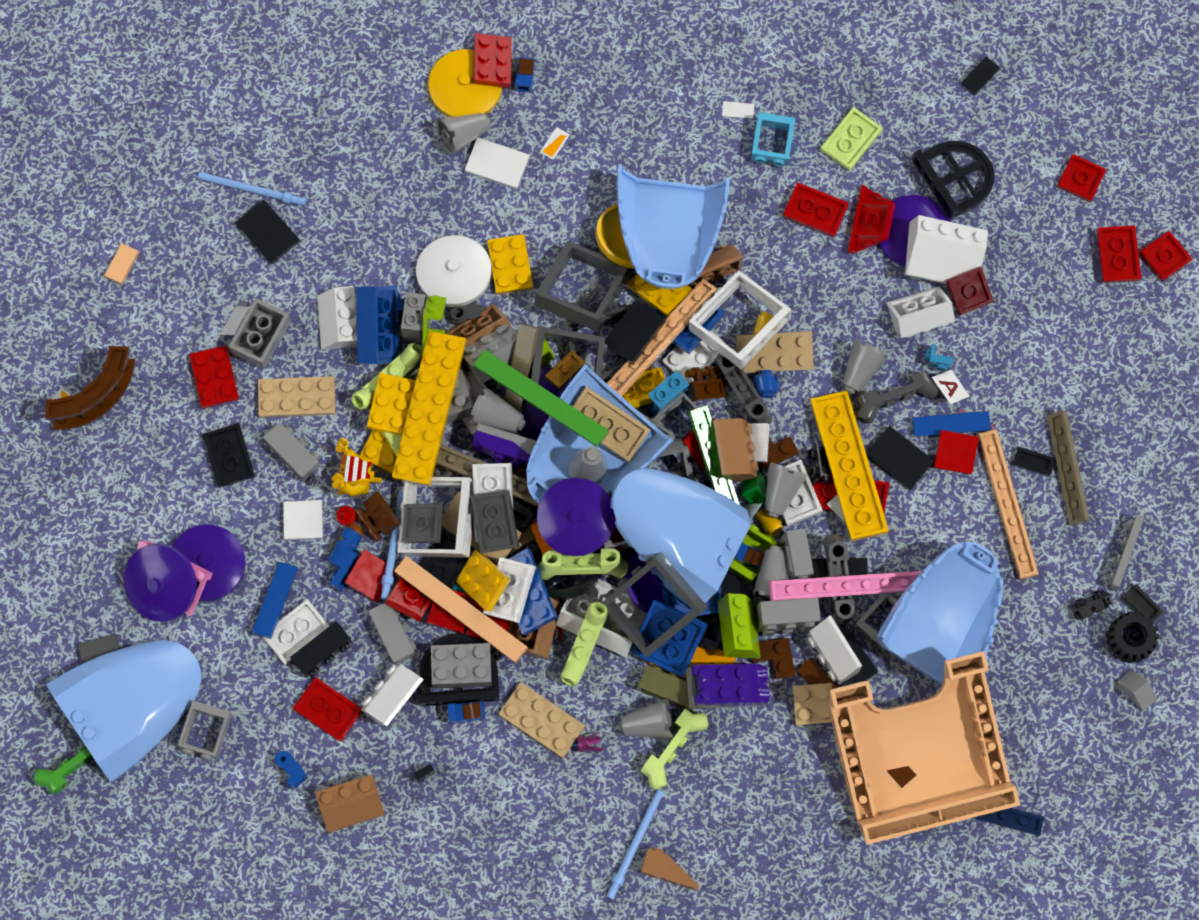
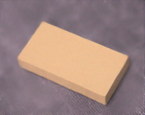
(121, 264)

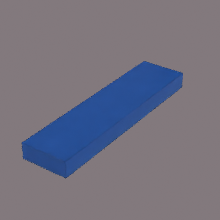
(952, 422)
(275, 600)

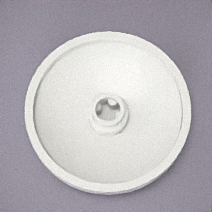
(454, 269)

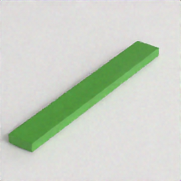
(541, 398)

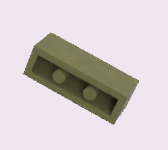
(664, 686)

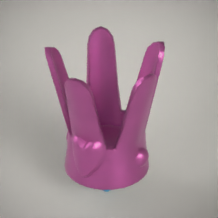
(583, 743)

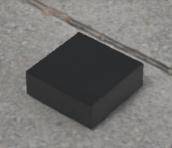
(424, 773)

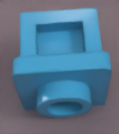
(940, 362)

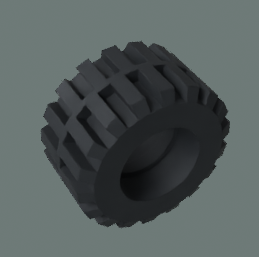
(1139, 623)

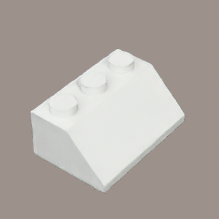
(921, 312)
(337, 318)
(834, 651)
(391, 694)

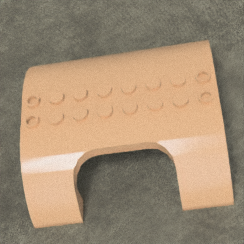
(945, 741)

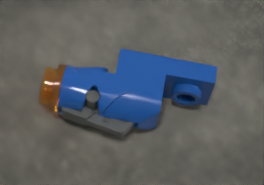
(343, 555)

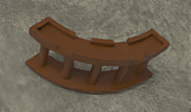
(96, 397)

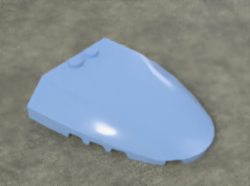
(669, 226)
(557, 443)
(682, 521)
(946, 610)
(128, 700)

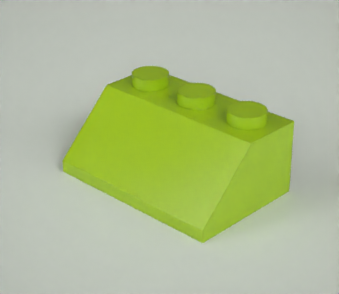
(738, 626)

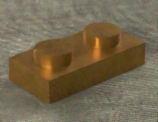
(565, 370)

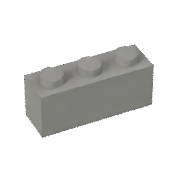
(292, 451)
(392, 633)

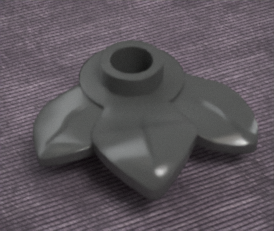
(468, 312)

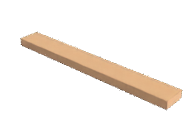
(674, 324)
(1008, 504)
(461, 609)

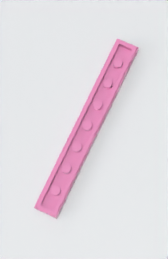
(841, 586)

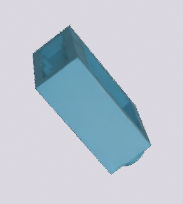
(776, 122)

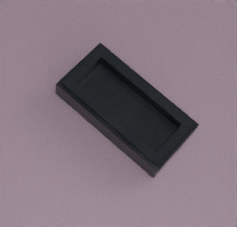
(980, 75)
(1033, 461)

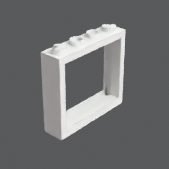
(740, 359)
(465, 518)

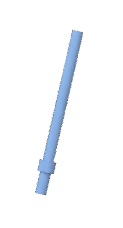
(286, 197)
(387, 579)
(618, 879)

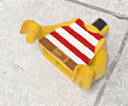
(354, 472)

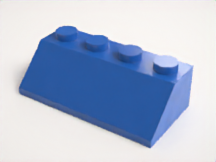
(377, 324)

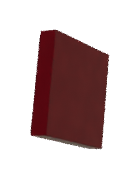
(969, 290)

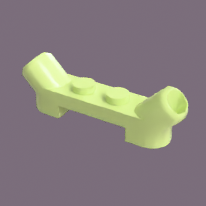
(401, 366)
(606, 562)
(584, 643)
(654, 767)

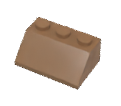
(720, 264)
(483, 325)
(735, 449)
(540, 640)
(350, 803)

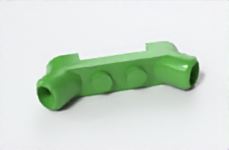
(55, 779)

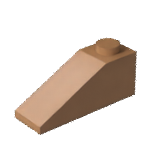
(664, 868)

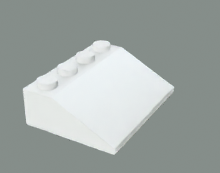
(943, 249)
(611, 635)

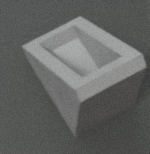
(1137, 689)

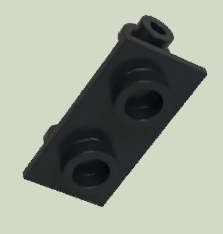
(817, 458)
(1083, 605)

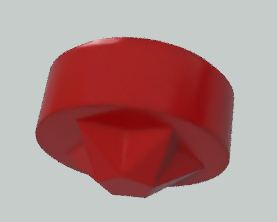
(346, 515)

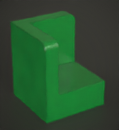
(755, 489)

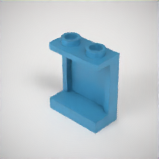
(667, 392)

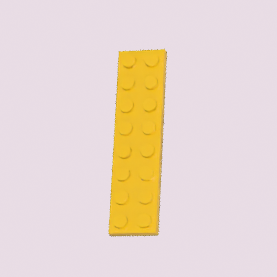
(429, 408)
(849, 466)

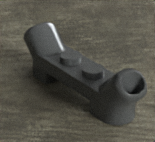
(744, 390)
(871, 401)
(837, 565)

